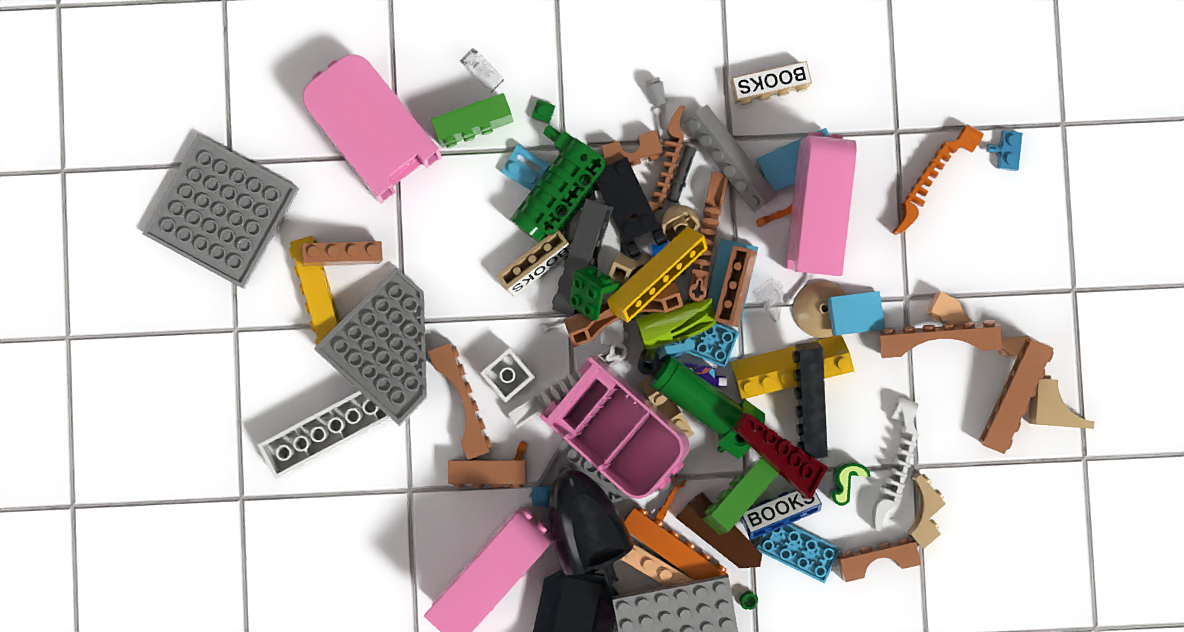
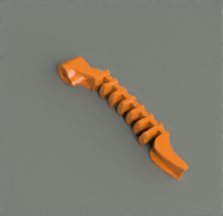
(968, 139)

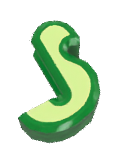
(842, 479)

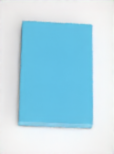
(856, 313)

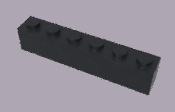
(811, 399)

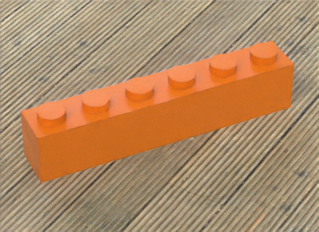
(670, 547)

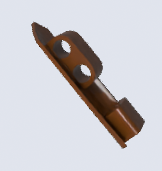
(730, 544)

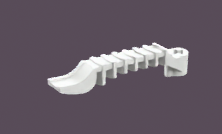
(556, 392)
(903, 411)

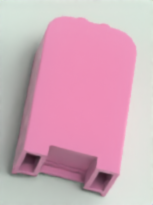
(368, 124)
(821, 204)
(618, 430)
(490, 573)

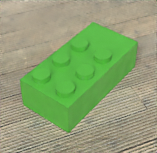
(472, 120)
(740, 496)

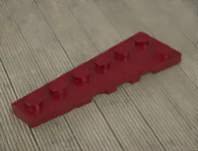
(789, 461)

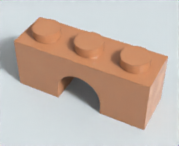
(648, 149)

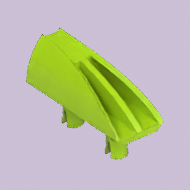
(676, 325)

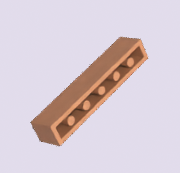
(1016, 395)

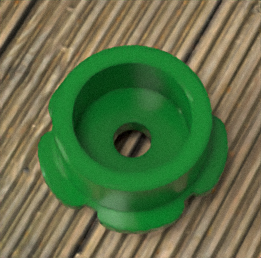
(753, 600)

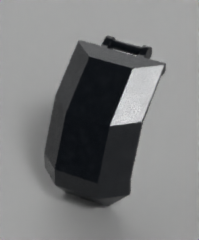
(576, 604)

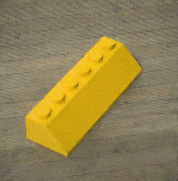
(775, 369)

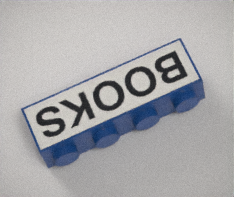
(779, 513)

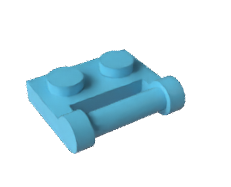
(522, 173)
(675, 350)

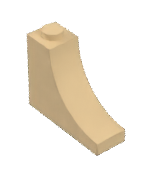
(1049, 408)

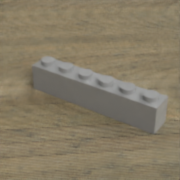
(730, 158)

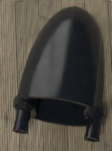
(586, 526)

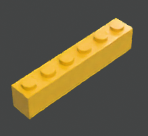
(657, 274)
(316, 291)

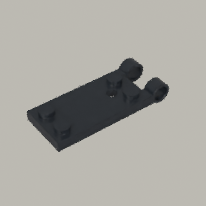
(623, 192)

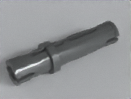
(679, 180)

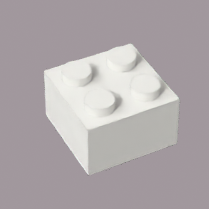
(507, 375)

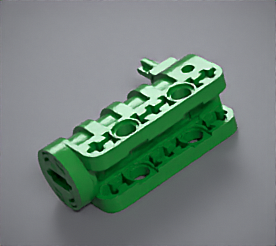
(558, 186)

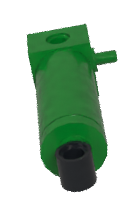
(699, 399)

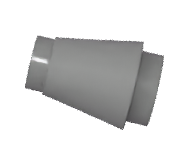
(656, 91)

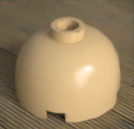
(677, 219)

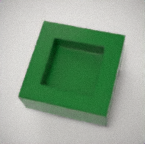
(543, 112)

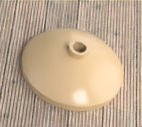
(808, 308)

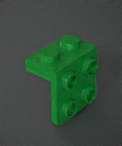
(588, 290)

